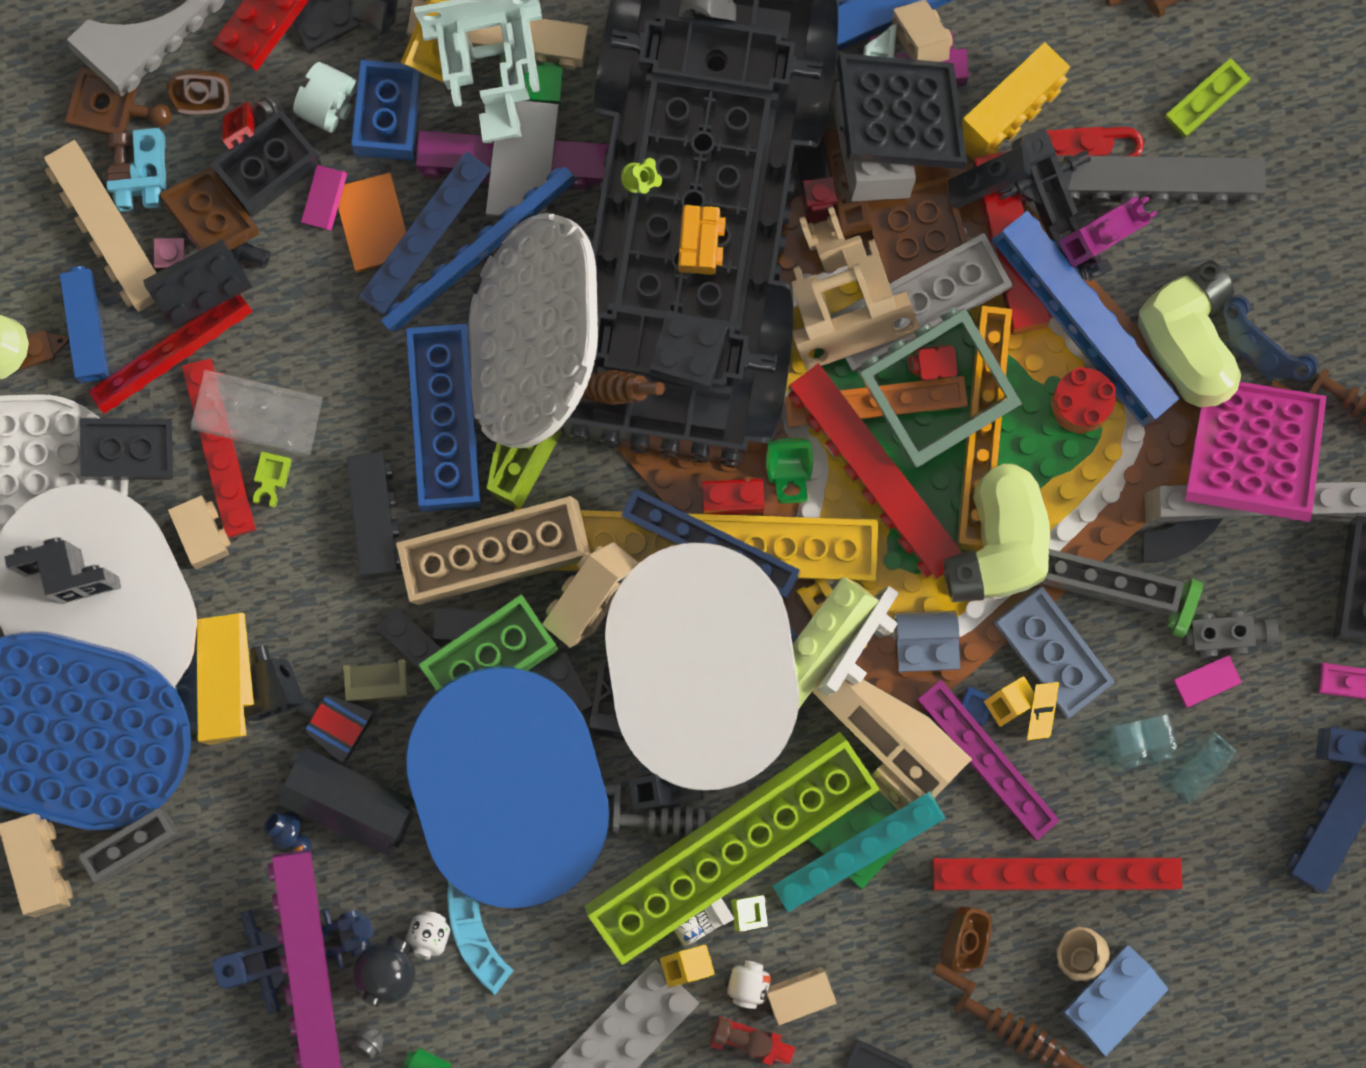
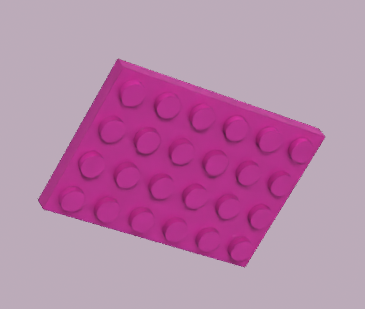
(1259, 452)

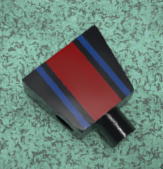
(336, 725)

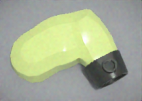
(1186, 340)
(1013, 539)

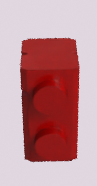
(933, 362)
(733, 497)

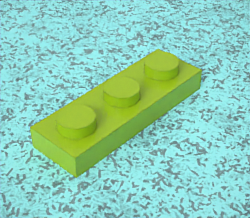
(1207, 98)

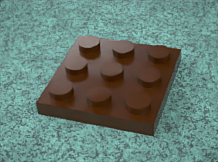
(916, 228)

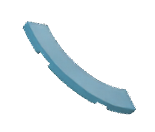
(473, 941)

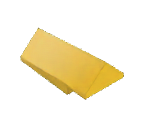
(222, 678)

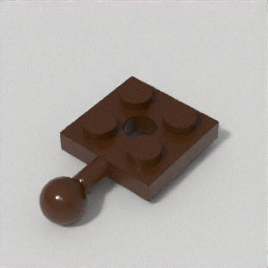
(116, 116)

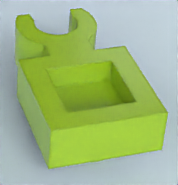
(271, 473)

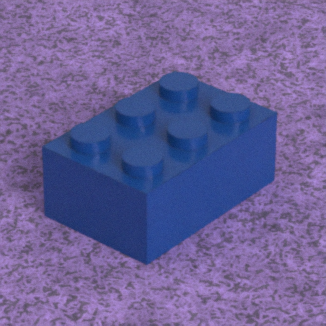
(386, 110)

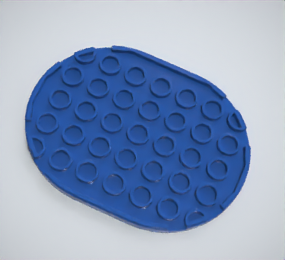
(86, 732)
(507, 787)

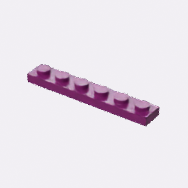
(988, 760)

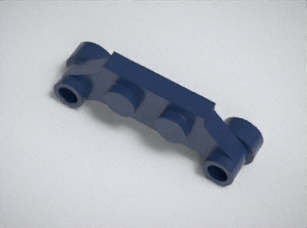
(1260, 349)

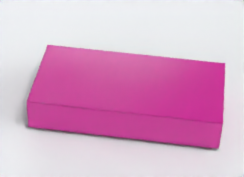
(324, 197)
(1207, 681)

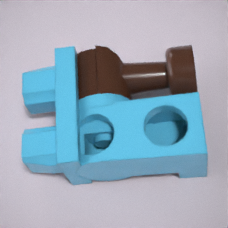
(139, 178)

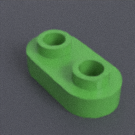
(1188, 602)

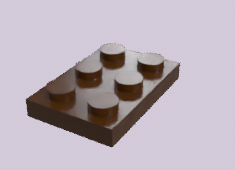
(208, 211)

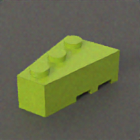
(517, 469)

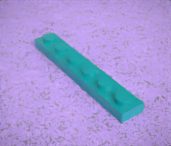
(859, 851)

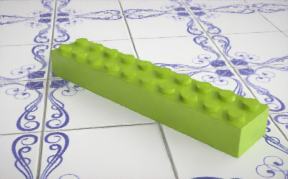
(731, 848)

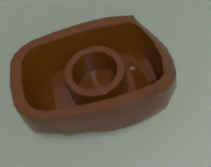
(198, 91)
(966, 940)

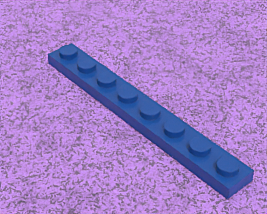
(469, 256)

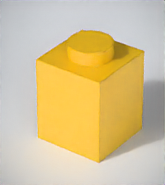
(1011, 701)
(687, 966)

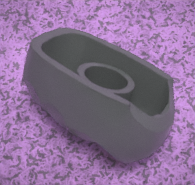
(710, 9)

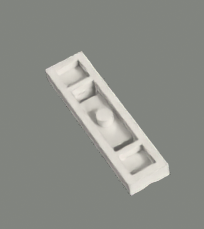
(844, 665)

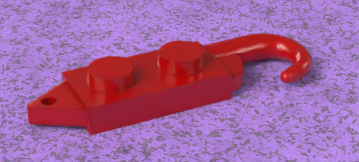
(1095, 140)

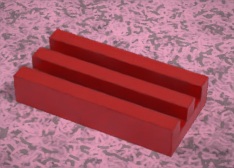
(244, 124)

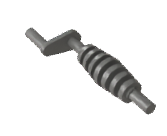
(652, 821)

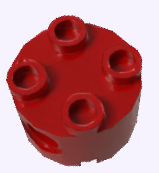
(1083, 400)

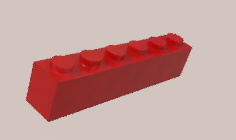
(1027, 309)

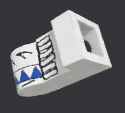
(704, 922)

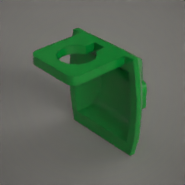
(790, 462)

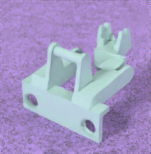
(458, 53)

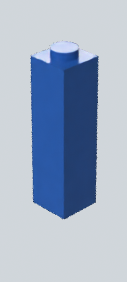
(84, 325)

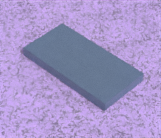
(1053, 651)

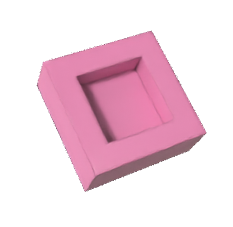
(168, 252)

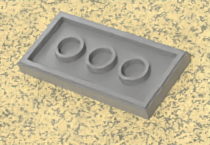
(522, 161)

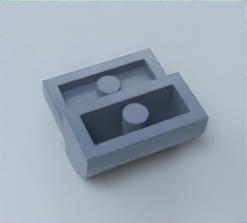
(927, 641)

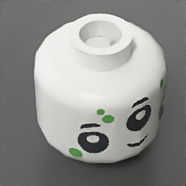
(427, 935)

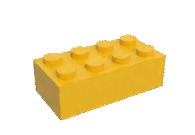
(1014, 102)

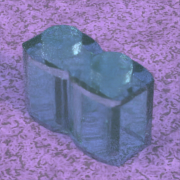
(1142, 740)

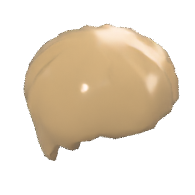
(1082, 954)

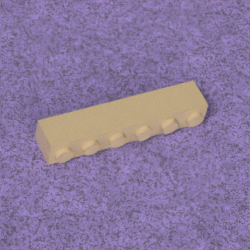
(552, 40)
(103, 221)

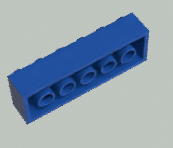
(443, 418)

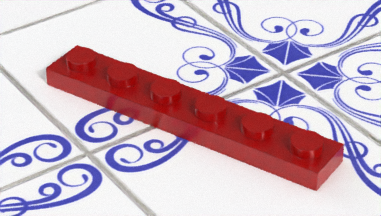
(168, 353)
(222, 464)

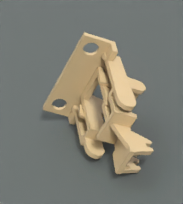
(857, 329)

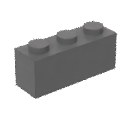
(129, 846)

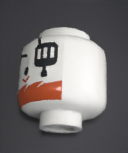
(749, 984)

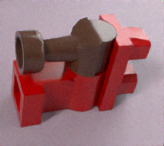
(752, 1041)

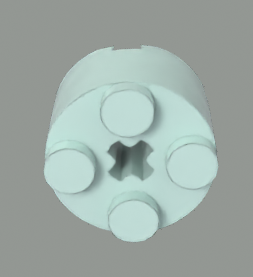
(325, 97)

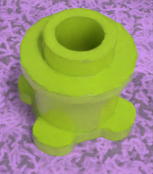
(640, 177)

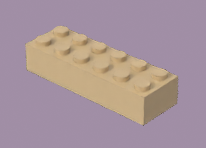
(493, 551)

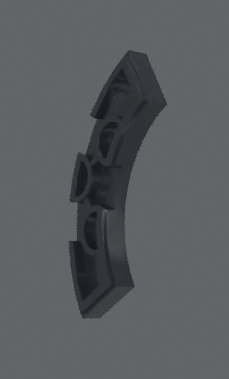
(1176, 540)

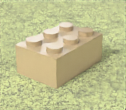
(588, 594)
(35, 865)

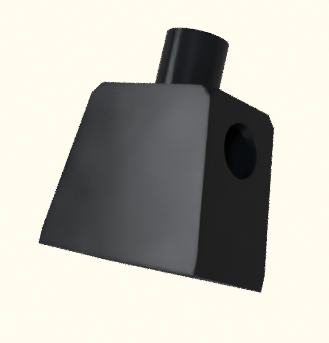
(273, 686)

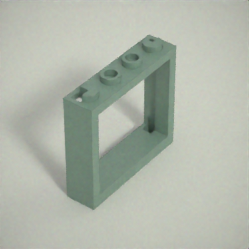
(966, 428)

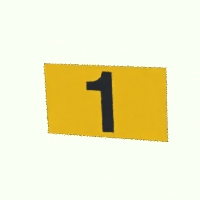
(1043, 711)

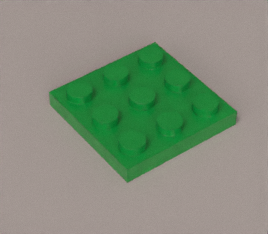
(851, 824)

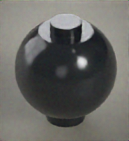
(384, 972)

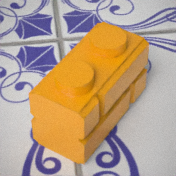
(699, 240)

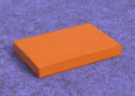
(371, 220)

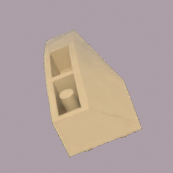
(898, 736)

